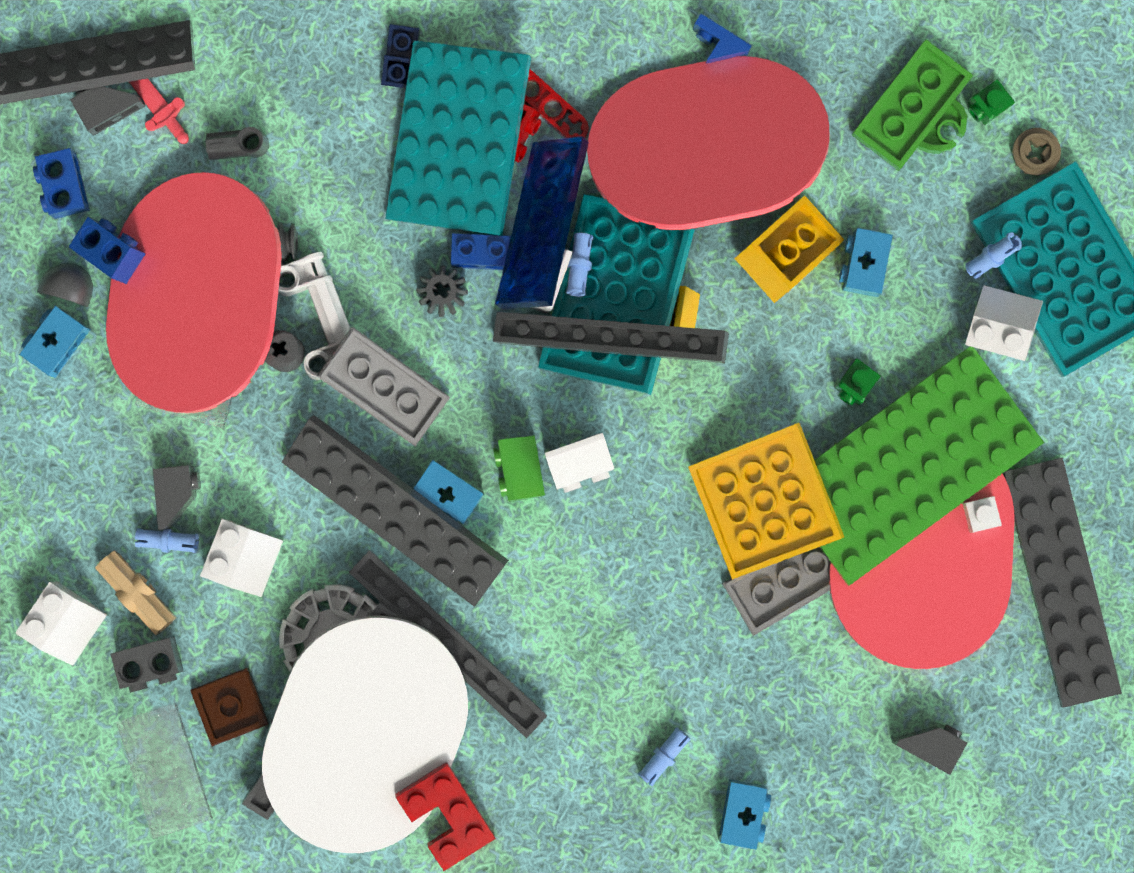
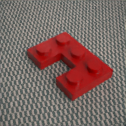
(468, 826)

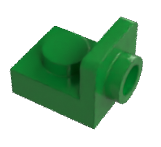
(989, 102)
(856, 383)

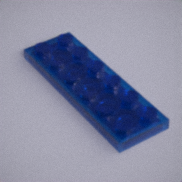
(542, 223)

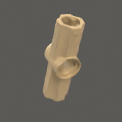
(135, 593)

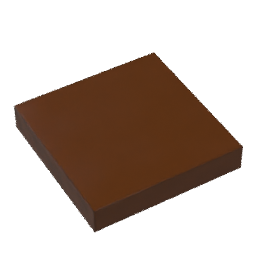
(229, 707)

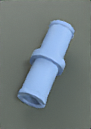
(993, 255)
(579, 264)
(166, 540)
(664, 756)

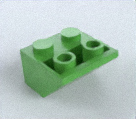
(520, 468)

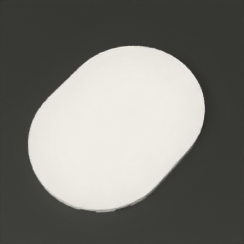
(356, 725)

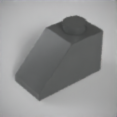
(104, 107)
(174, 492)
(935, 746)

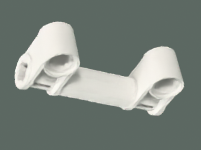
(325, 302)

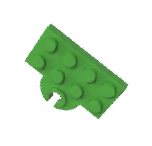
(917, 108)

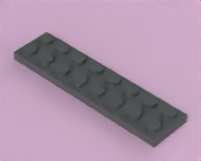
(96, 62)
(394, 510)
(1062, 583)

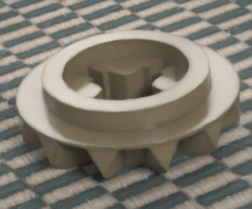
(1038, 138)

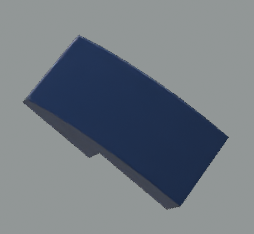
(398, 55)

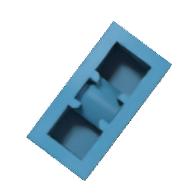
(877, 249)
(67, 332)
(465, 495)
(733, 829)

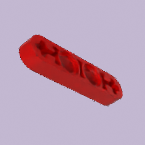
(547, 94)

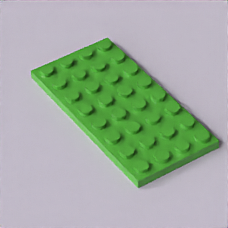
(920, 461)

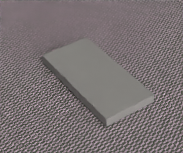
(383, 386)
(779, 589)

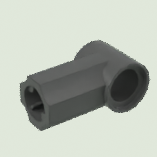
(234, 144)

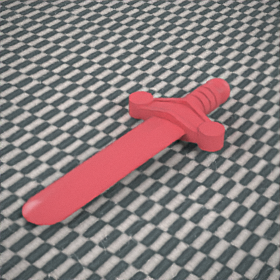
(164, 113)

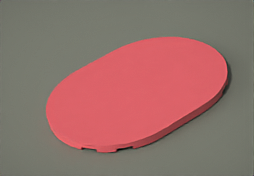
(708, 143)
(201, 298)
(935, 593)

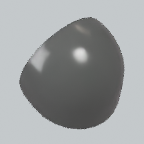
(67, 282)

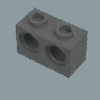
(145, 657)

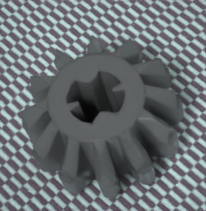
(446, 281)

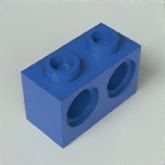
(68, 181)
(106, 251)
(479, 251)

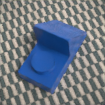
(726, 43)

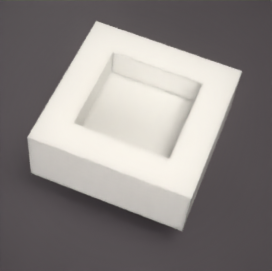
(982, 514)

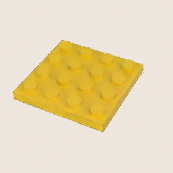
(766, 501)

